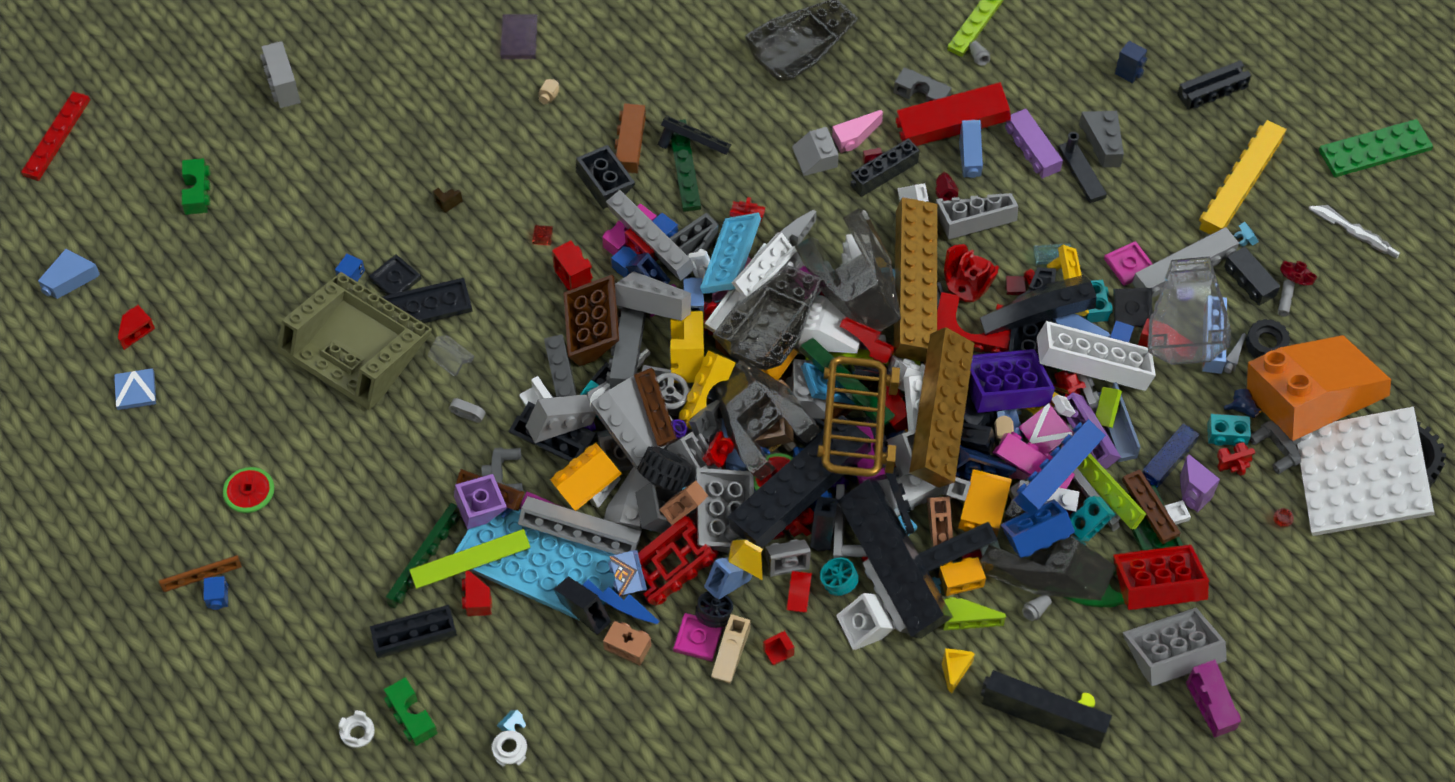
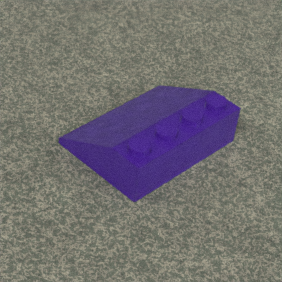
(1009, 381)

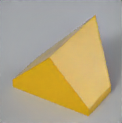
(747, 557)
(955, 665)

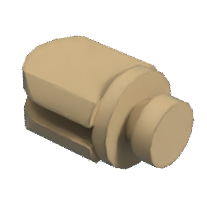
(548, 91)
(1003, 425)

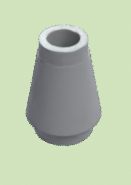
(979, 53)
(1035, 608)

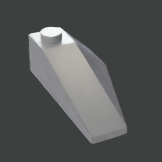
(623, 506)

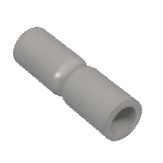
(1286, 296)

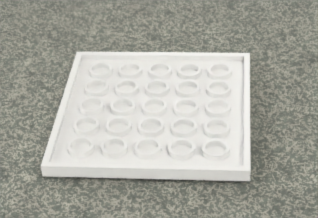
(1365, 472)

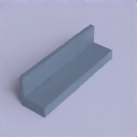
(1123, 432)

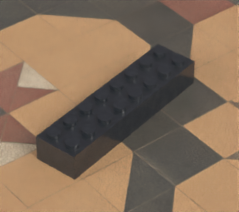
(795, 487)
(894, 559)

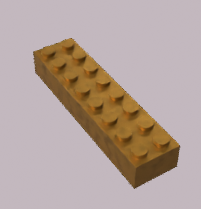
(942, 408)

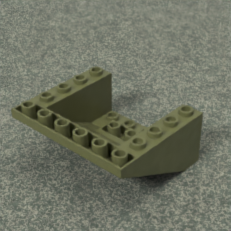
(352, 339)

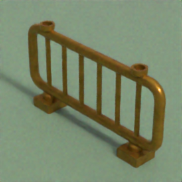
(879, 457)

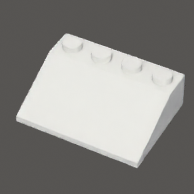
(825, 328)

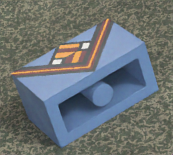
(627, 573)

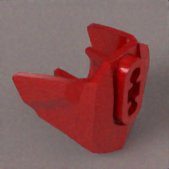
(968, 272)

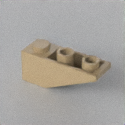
(731, 648)

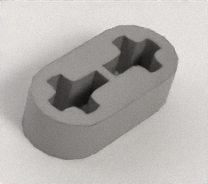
(467, 410)

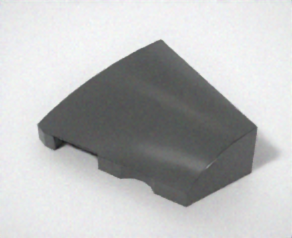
(707, 422)

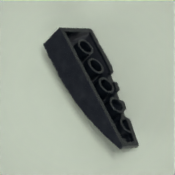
(1042, 304)
(1026, 336)

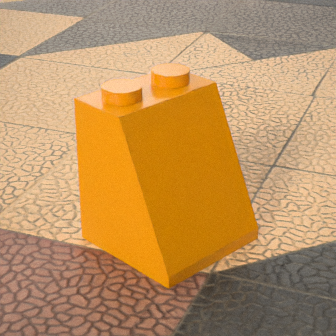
(985, 501)

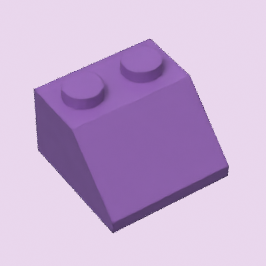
(1197, 484)
(479, 500)

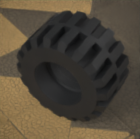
(664, 468)

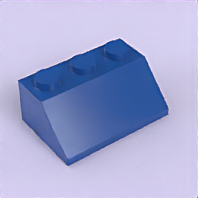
(1038, 531)

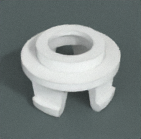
(358, 719)
(516, 756)

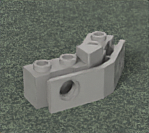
(692, 450)

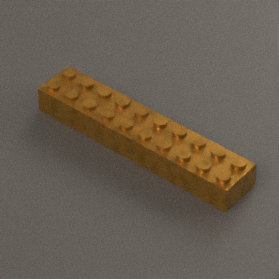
(915, 277)

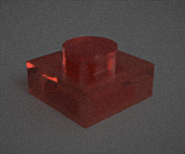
(542, 235)

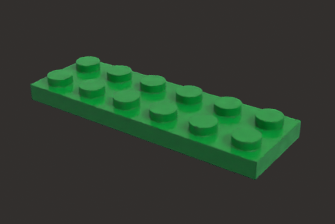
(1375, 148)

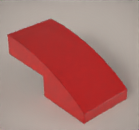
(799, 591)

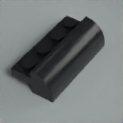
(565, 446)
(413, 631)

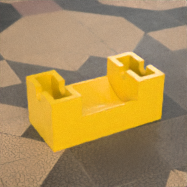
(687, 346)

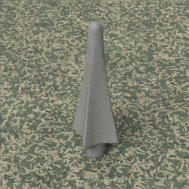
(1233, 357)

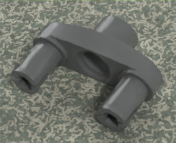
(1282, 441)
(499, 456)

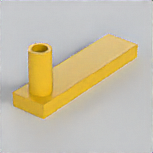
(1070, 265)

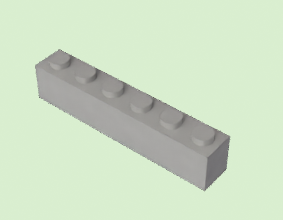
(651, 234)
(1216, 245)
(578, 527)

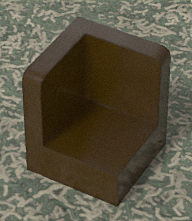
(447, 200)

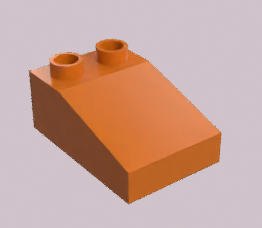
(1314, 384)

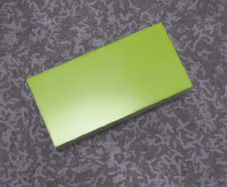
(1108, 406)

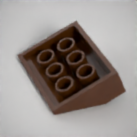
(591, 320)

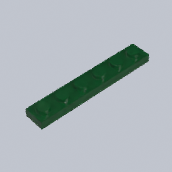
(685, 172)
(427, 549)

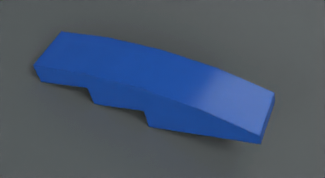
(628, 605)

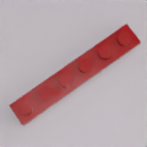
(55, 136)

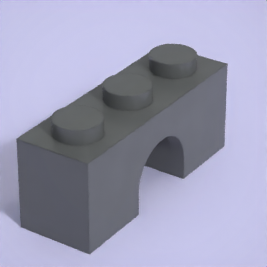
(913, 82)

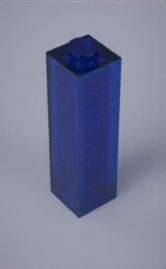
(1170, 455)

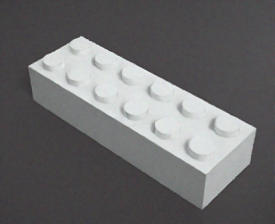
(1095, 356)

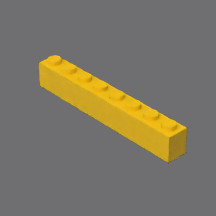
(1243, 177)

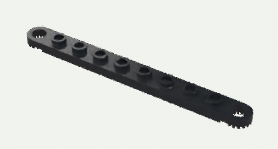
(897, 489)

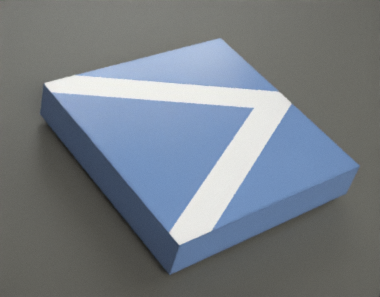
(135, 389)

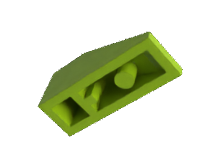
(971, 615)

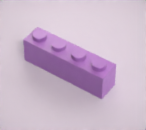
(1034, 144)
(1105, 451)

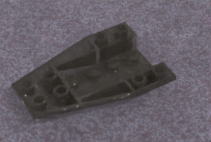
(800, 38)
(770, 319)

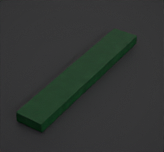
(821, 358)

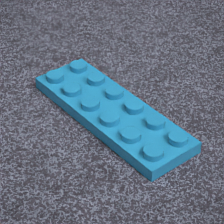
(730, 252)

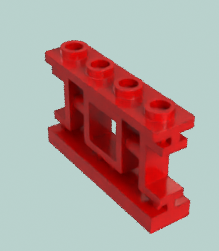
(664, 546)

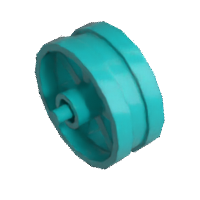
(839, 576)

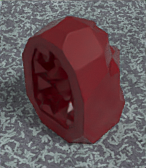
(946, 187)

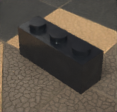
(1251, 276)

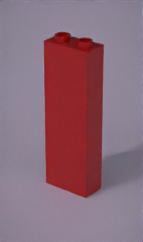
(945, 115)

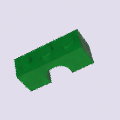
(196, 198)
(417, 726)

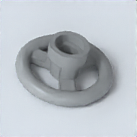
(675, 395)

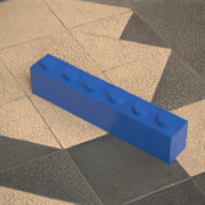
(1059, 467)

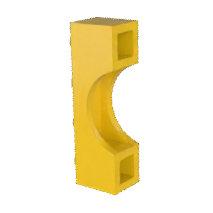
(713, 370)

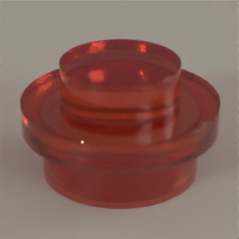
(1283, 517)

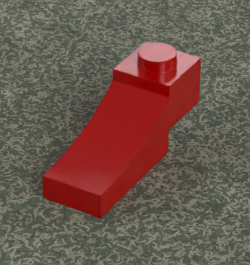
(869, 337)

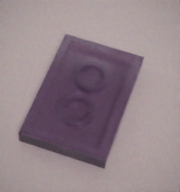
(519, 36)

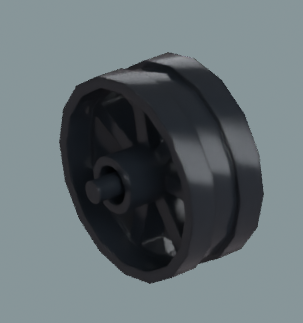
(711, 613)

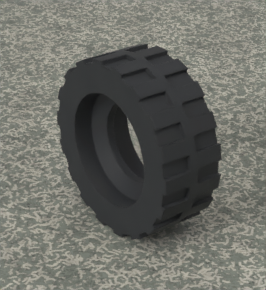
(1270, 327)

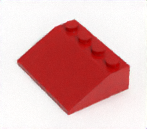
(1161, 577)

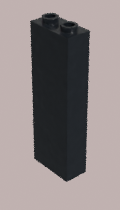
(1045, 709)

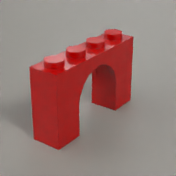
(946, 317)

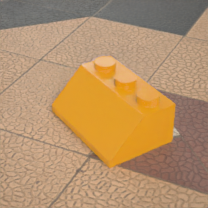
(585, 476)

